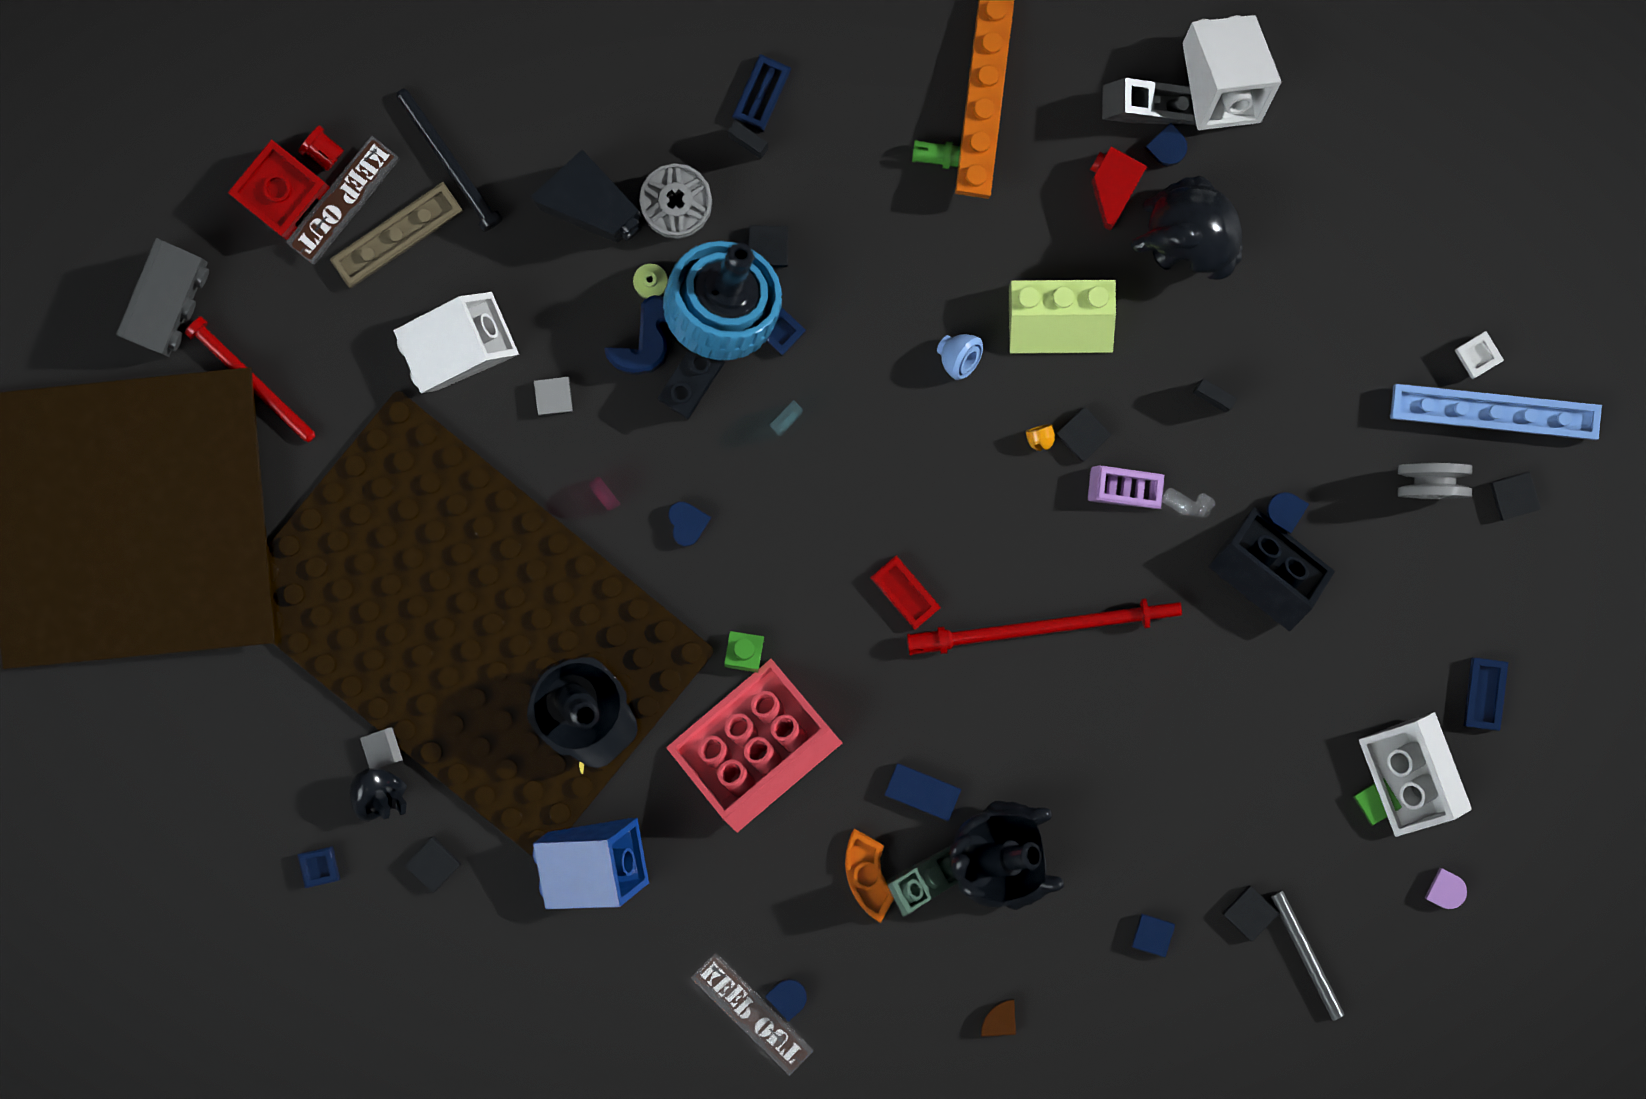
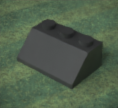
(163, 298)

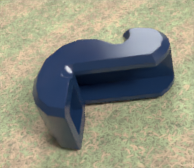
(652, 342)

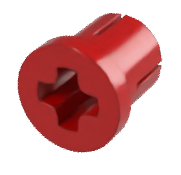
(321, 148)

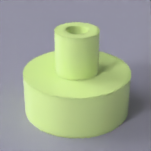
(656, 287)

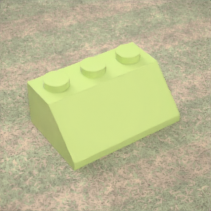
(1062, 316)

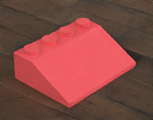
(753, 745)

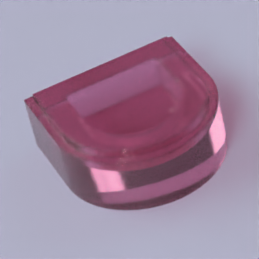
(604, 494)

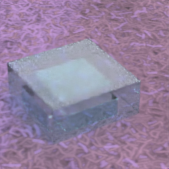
(786, 418)

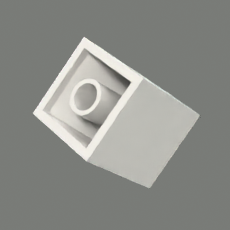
(1229, 72)
(455, 341)

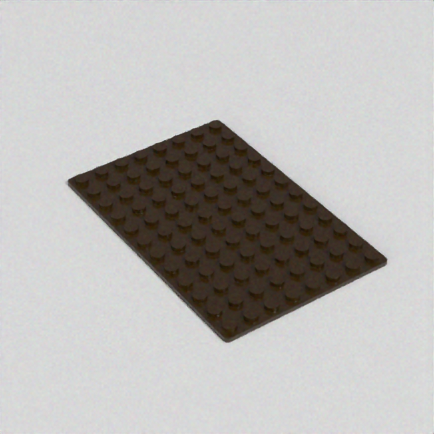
(440, 599)

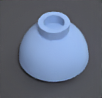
(960, 354)

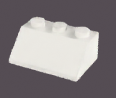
(1418, 771)

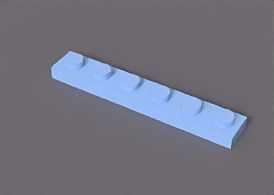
(1496, 412)

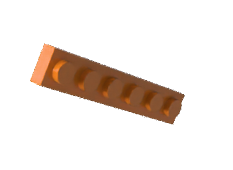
(984, 98)

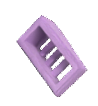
(1097, 487)

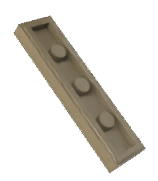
(396, 235)

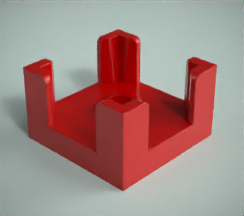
(278, 189)

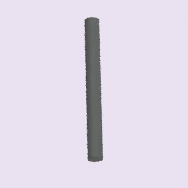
(1307, 955)

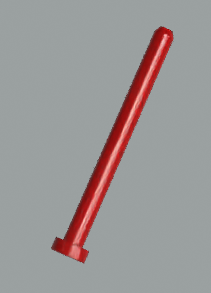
(199, 330)

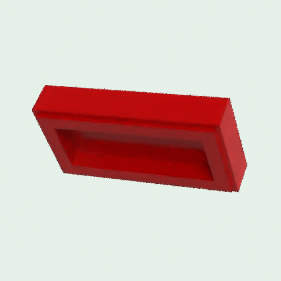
(905, 592)

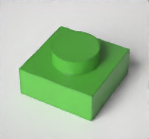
(744, 651)

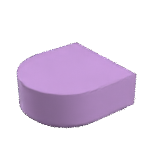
(1447, 890)

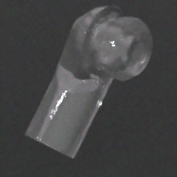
(1186, 506)

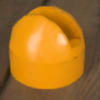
(1041, 437)

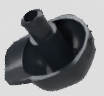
(581, 711)

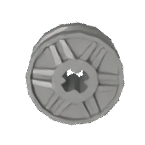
(655, 202)
(1435, 480)

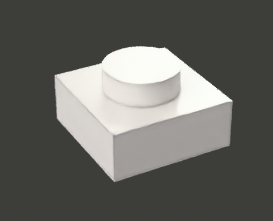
(1479, 355)

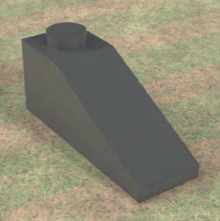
(1147, 102)

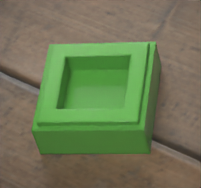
(1371, 803)

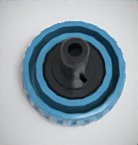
(722, 300)

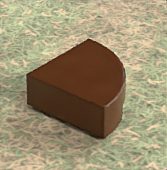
(1000, 1020)

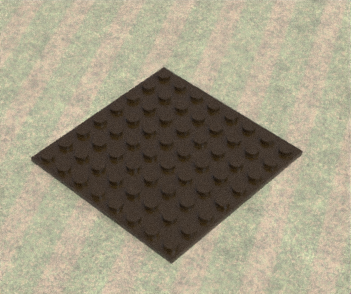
(132, 520)

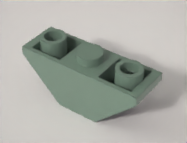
(922, 881)

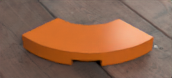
(865, 875)

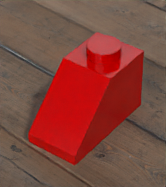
(1114, 183)

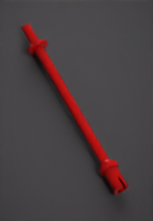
(944, 640)

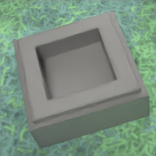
(553, 396)
(381, 748)

